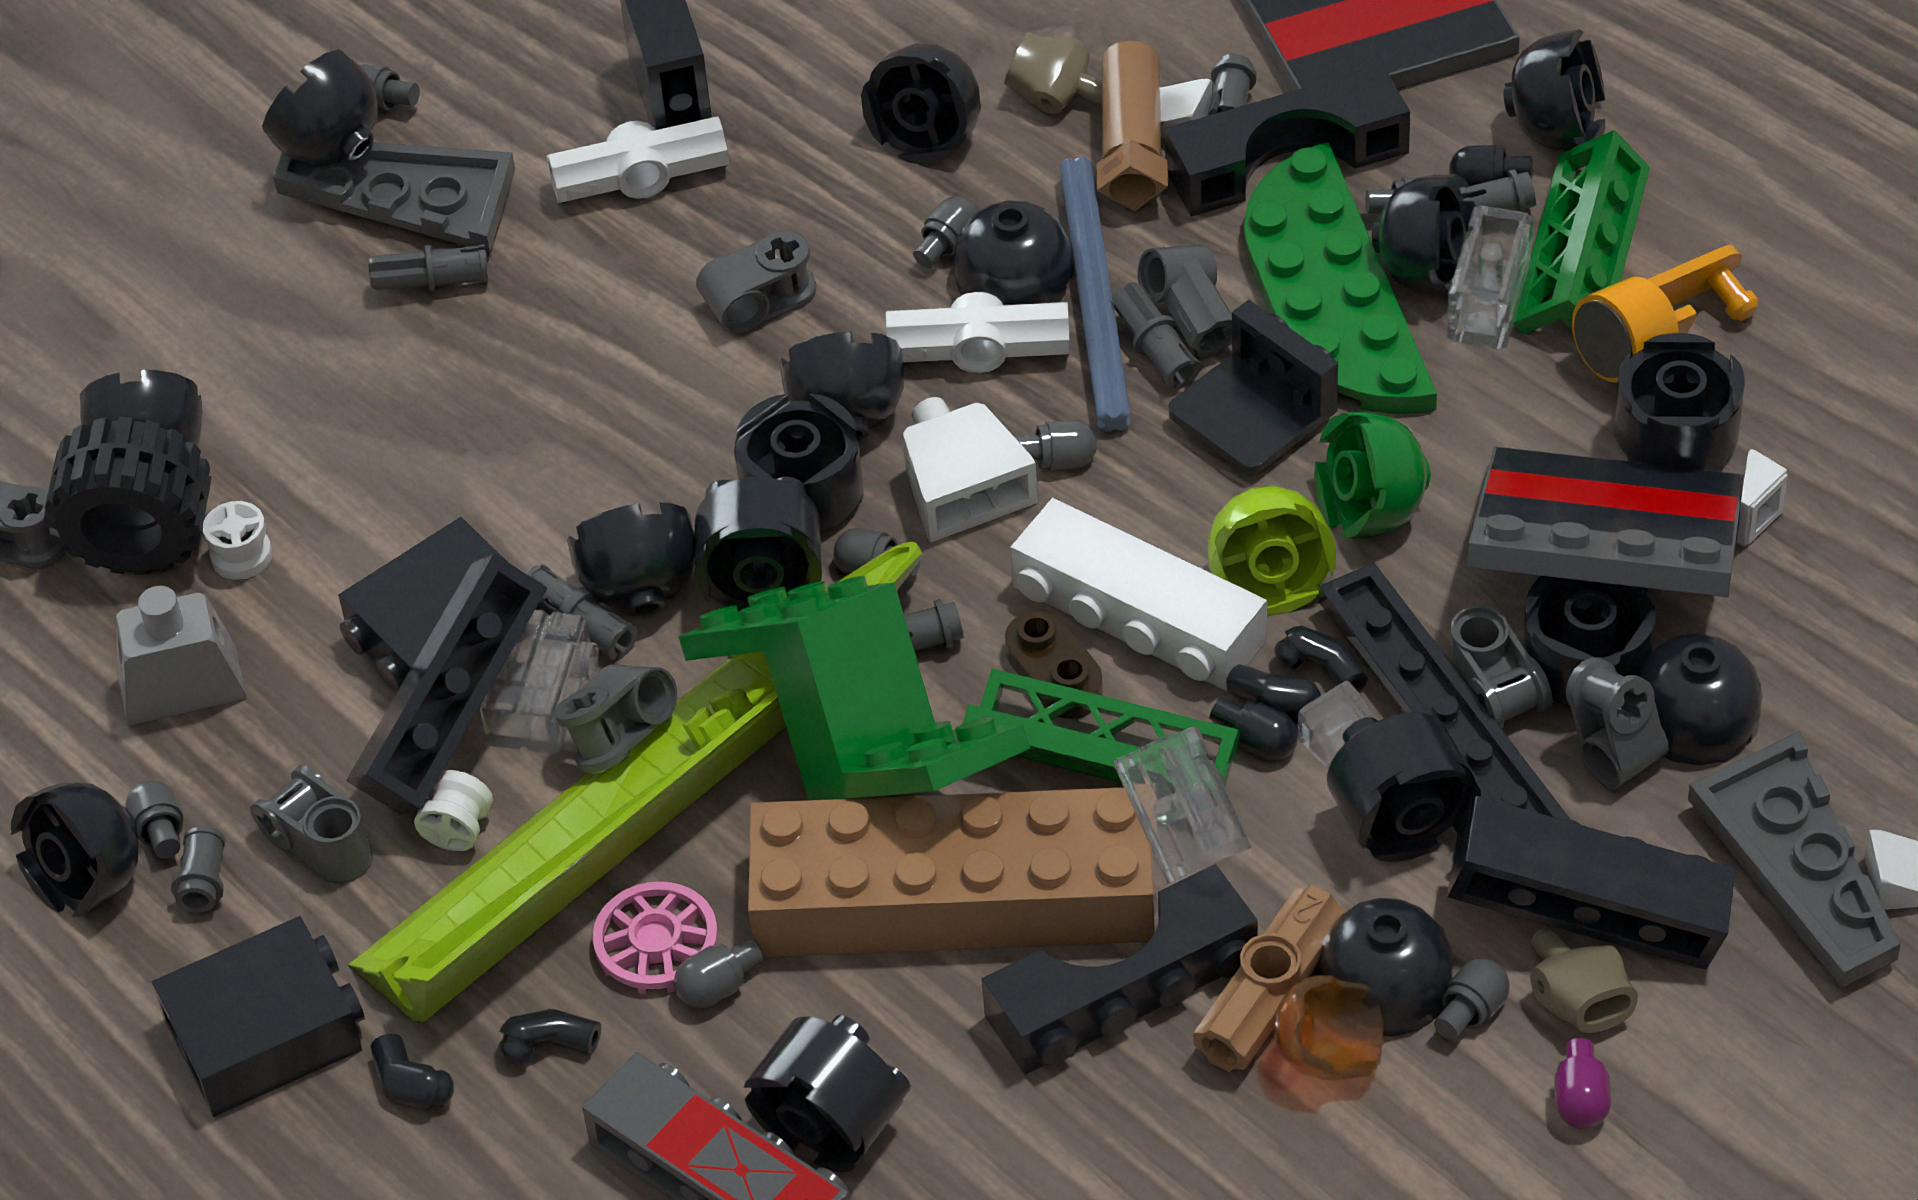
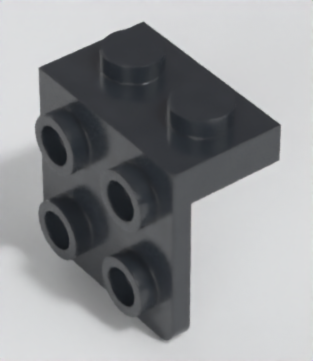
(1260, 395)

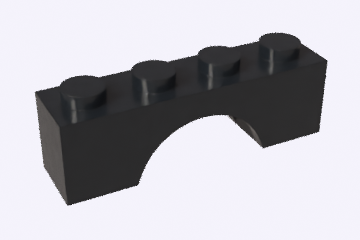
(1219, 152)
(1054, 1007)

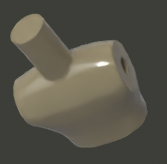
(1052, 72)
(1582, 984)

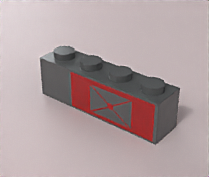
(693, 1144)

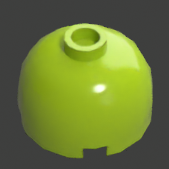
(1272, 546)

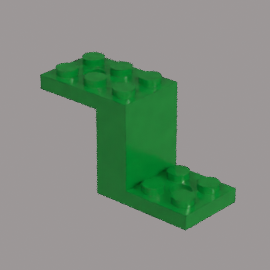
(852, 690)

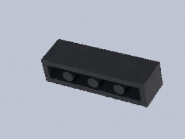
(446, 684)
(1592, 882)

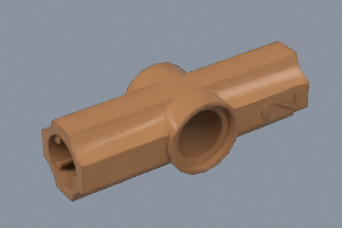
(1249, 1002)

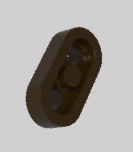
(1047, 650)

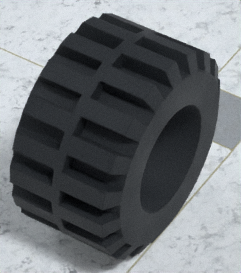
(127, 496)

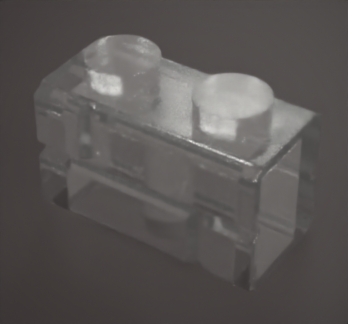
(1490, 277)
(537, 676)
(1182, 804)

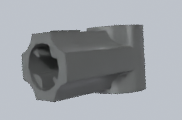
(1186, 284)

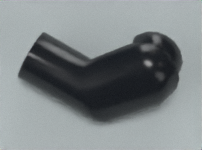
(1327, 652)
(1275, 690)
(548, 1026)
(407, 1081)

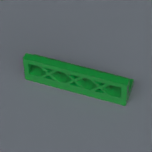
(1594, 232)
(1091, 752)

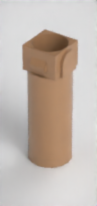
(1131, 126)

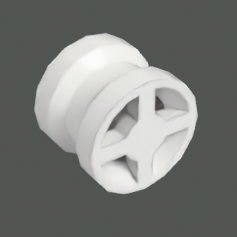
(237, 540)
(453, 811)

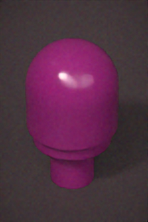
(1582, 1086)

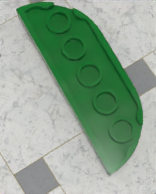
(1329, 283)

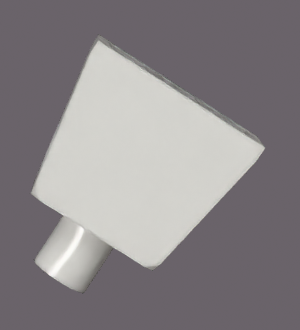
(964, 468)

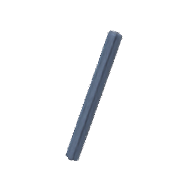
(1095, 295)

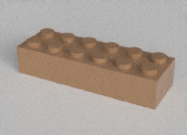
(948, 872)

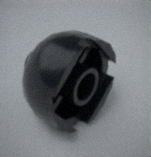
(1557, 91)
(921, 102)
(327, 114)
(1424, 232)
(1014, 254)
(857, 375)
(156, 397)
(634, 557)
(1703, 697)
(75, 845)
(1396, 955)

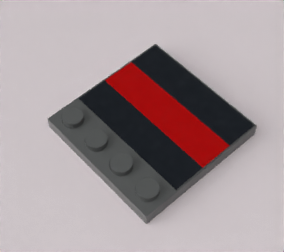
(1408, 37)
(1607, 521)

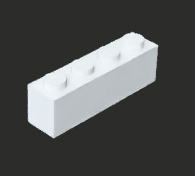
(1138, 593)

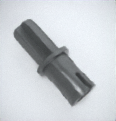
(428, 268)
(1156, 336)

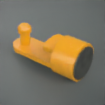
(1637, 309)

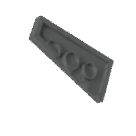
(412, 187)
(1788, 840)

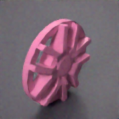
(652, 934)

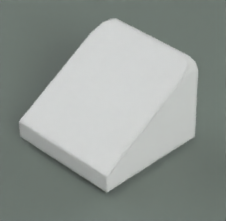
(1184, 102)
(1761, 496)
(1893, 868)

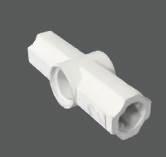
(638, 159)
(980, 332)

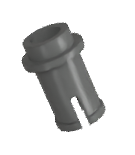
(1232, 81)
(1507, 193)
(934, 626)
(198, 882)

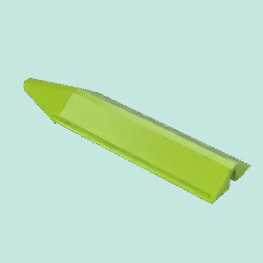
(586, 830)

